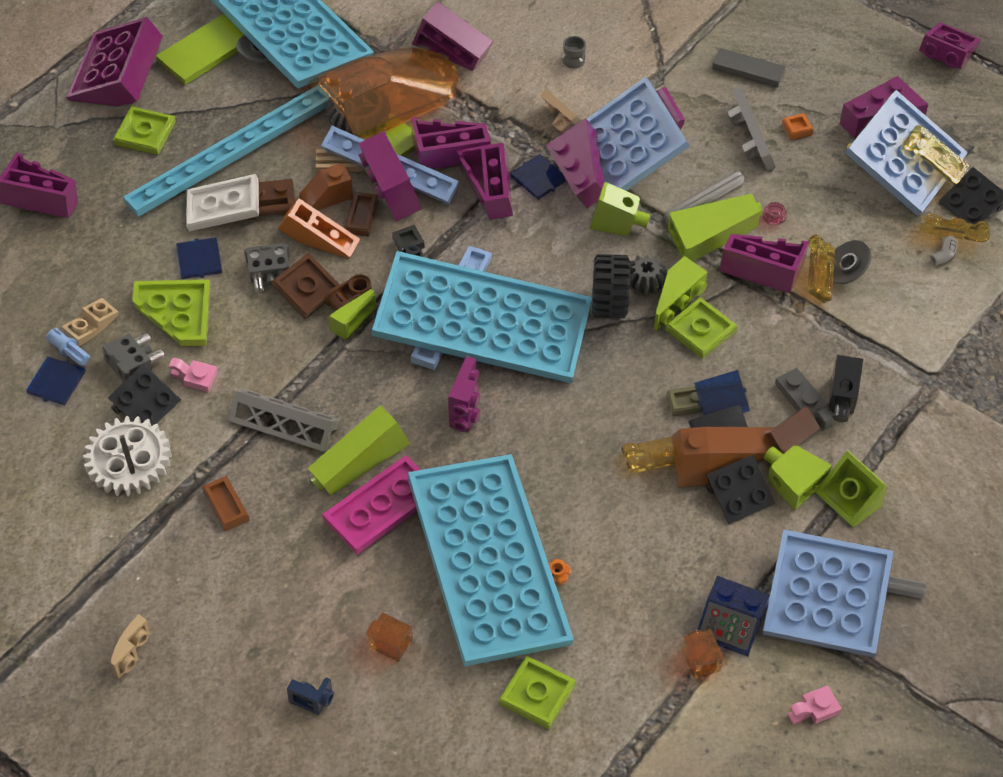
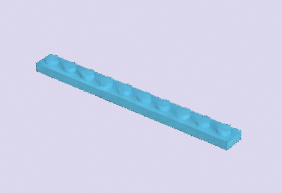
(226, 151)

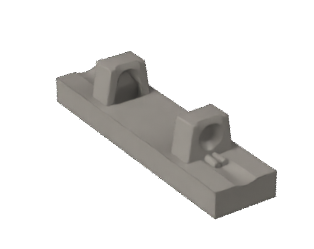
(757, 146)

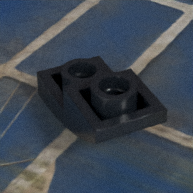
(723, 418)

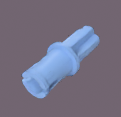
(67, 346)

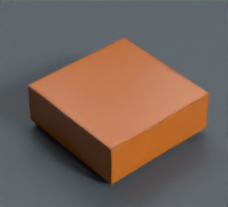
(797, 126)

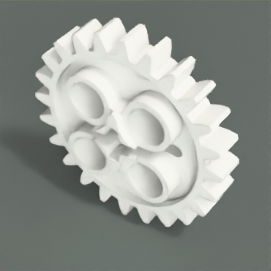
(102, 463)

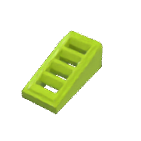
(351, 316)

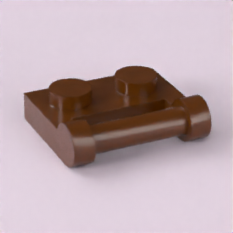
(275, 197)

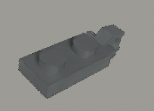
(802, 393)

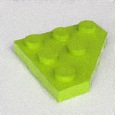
(176, 308)

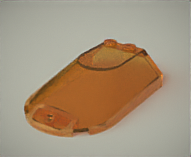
(389, 88)

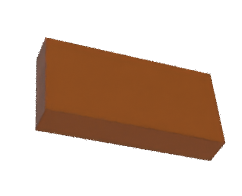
(225, 503)

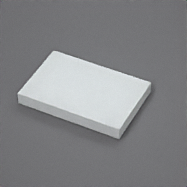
(222, 202)

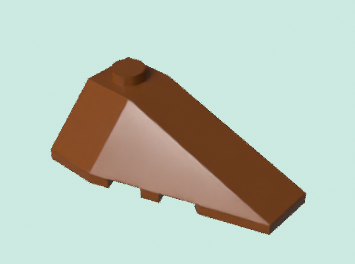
(711, 448)

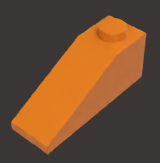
(316, 230)

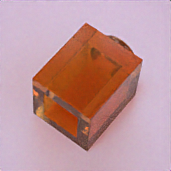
(389, 636)
(702, 653)

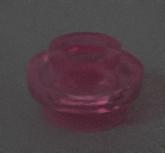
(774, 213)

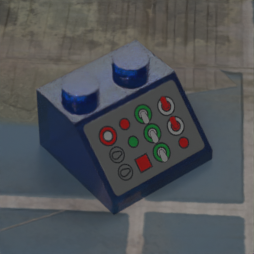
(734, 614)

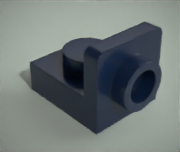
(309, 698)

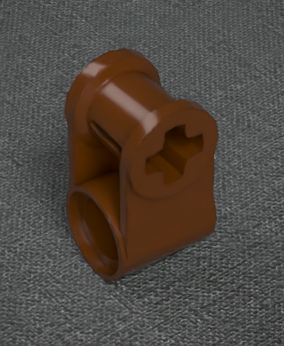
(347, 291)

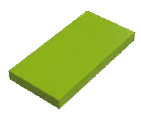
(201, 50)

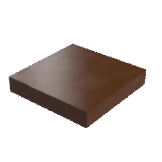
(305, 285)

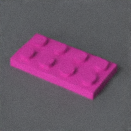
(374, 507)

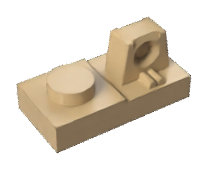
(566, 118)

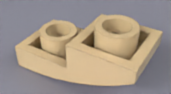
(93, 320)
(125, 655)

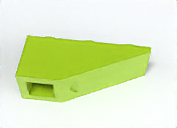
(680, 287)

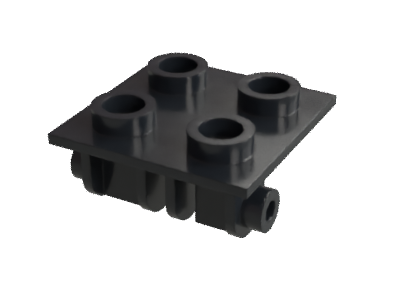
(973, 197)
(144, 397)
(740, 489)

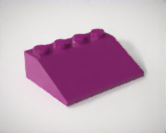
(116, 64)

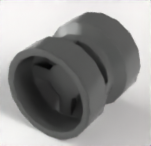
(574, 52)

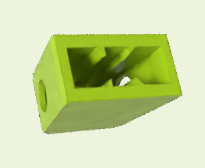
(617, 211)
(795, 474)

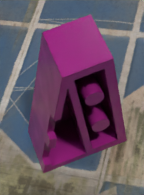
(438, 141)
(37, 189)

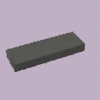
(748, 67)

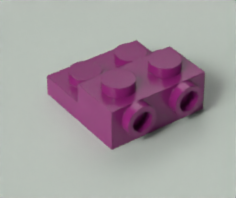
(949, 45)
(464, 397)

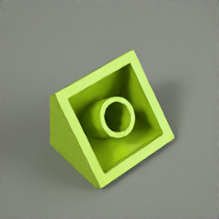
(852, 489)

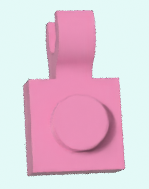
(196, 376)
(816, 704)

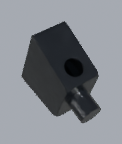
(844, 387)

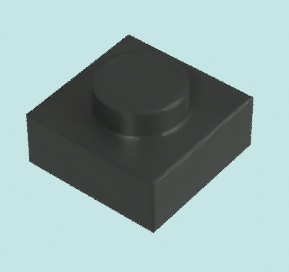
(408, 236)

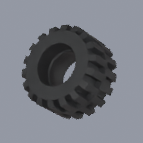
(611, 286)

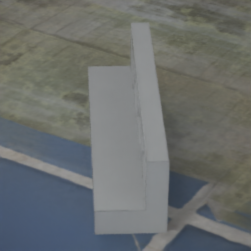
(284, 409)

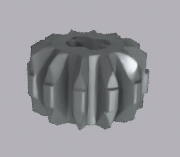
(647, 275)

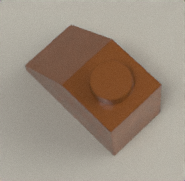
(328, 187)

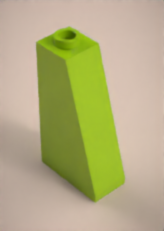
(709, 226)
(358, 451)

